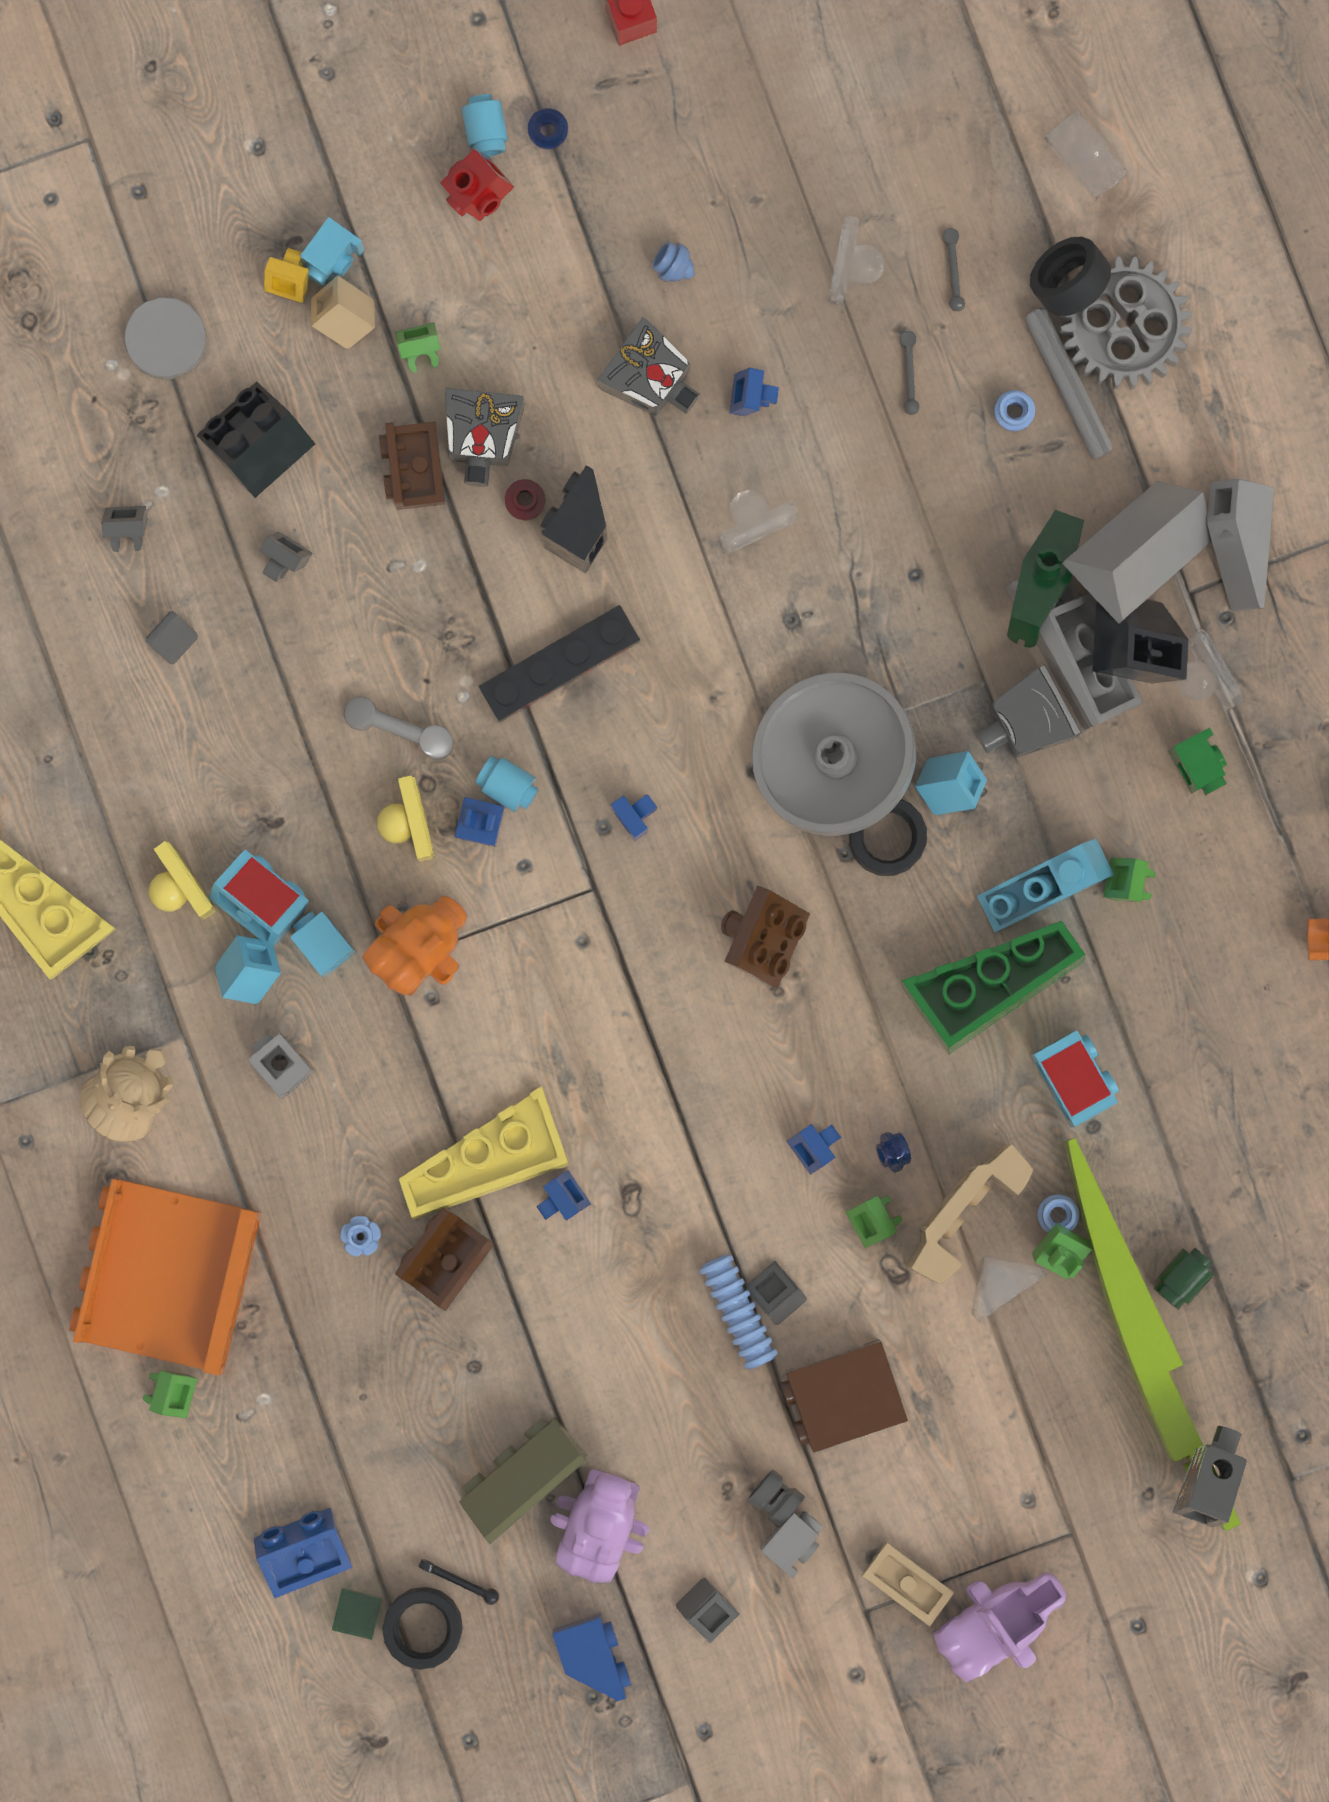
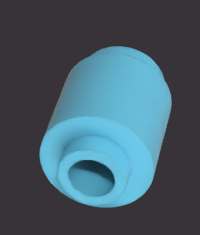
(485, 125)
(507, 783)

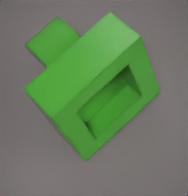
(418, 341)
(1128, 880)
(873, 1221)
(1062, 1251)
(171, 1394)

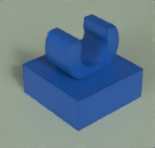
(751, 393)
(632, 816)
(479, 822)
(813, 1147)
(564, 1197)

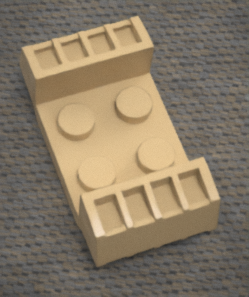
(1006, 1169)

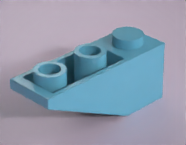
(1045, 885)

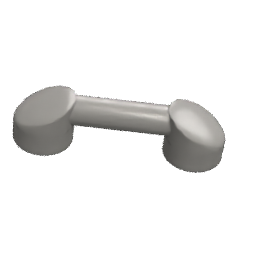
(434, 740)

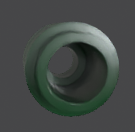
(1184, 1277)

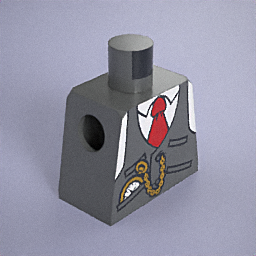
(648, 372)
(482, 430)
(1202, 1493)

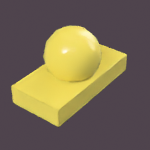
(401, 822)
(173, 887)

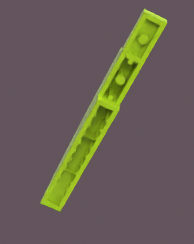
(1135, 1318)

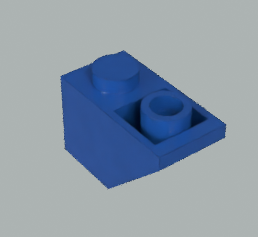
(589, 1656)

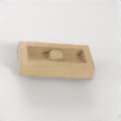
(907, 1583)

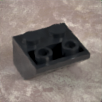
(256, 439)
(578, 526)
(1141, 647)

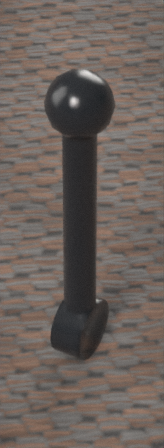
(489, 1596)

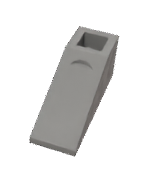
(1240, 534)

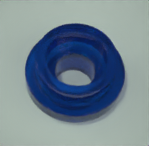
(544, 117)
(893, 1151)

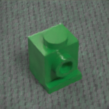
(1200, 763)

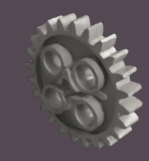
(1155, 302)

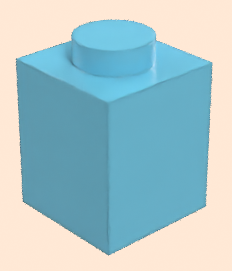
(321, 943)

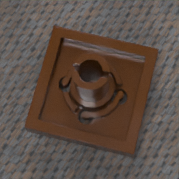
(765, 936)

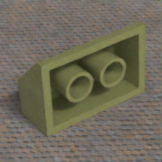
(521, 1478)

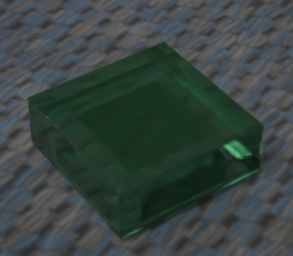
(357, 1613)

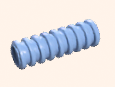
(738, 1311)

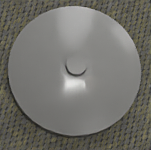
(834, 754)

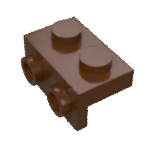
(413, 465)
(444, 1258)

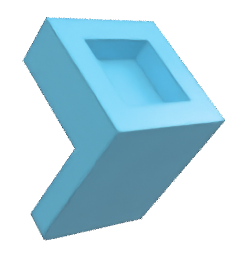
(951, 783)
(247, 970)

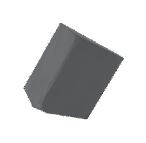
(171, 637)
(776, 1293)
(707, 1610)

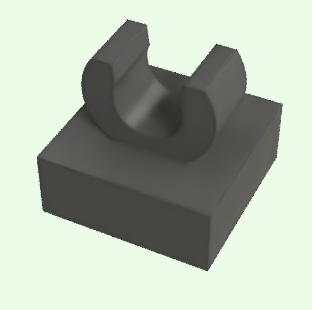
(124, 522)
(284, 556)

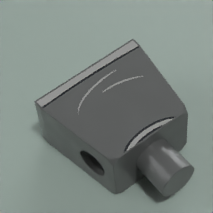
(1029, 717)

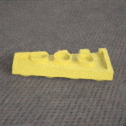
(45, 915)
(499, 1154)

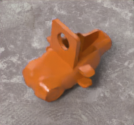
(416, 944)

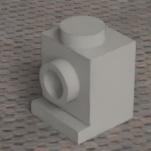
(282, 1081)
(793, 1542)

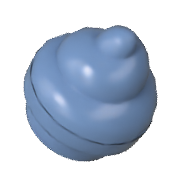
(673, 262)

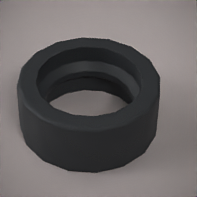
(1079, 291)
(902, 864)
(403, 1653)

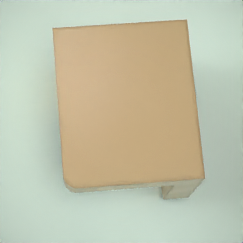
(342, 312)

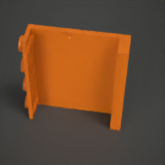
(165, 1275)

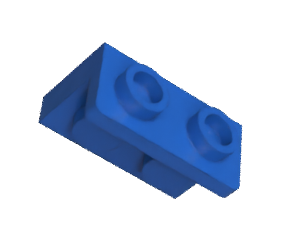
(301, 1552)

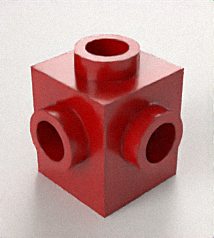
(476, 186)

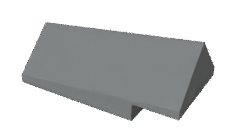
(1142, 547)
(1068, 649)

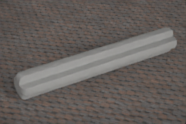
(1068, 383)

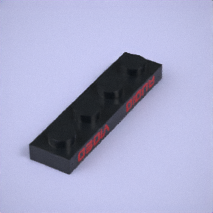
(559, 663)

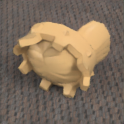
(125, 1094)

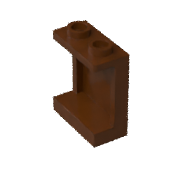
(844, 1397)

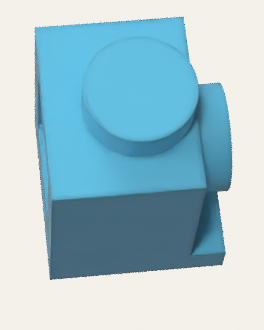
(330, 252)

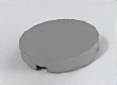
(165, 338)

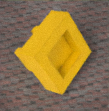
(287, 277)

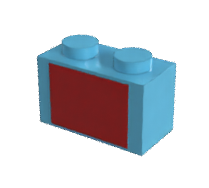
(259, 898)
(1075, 1078)

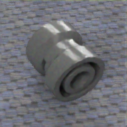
(782, 1505)

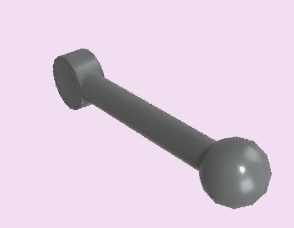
(950, 238)
(908, 340)

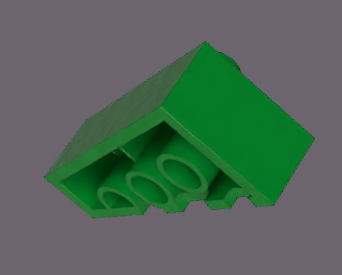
(983, 988)

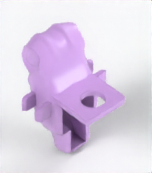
(598, 1527)
(999, 1625)

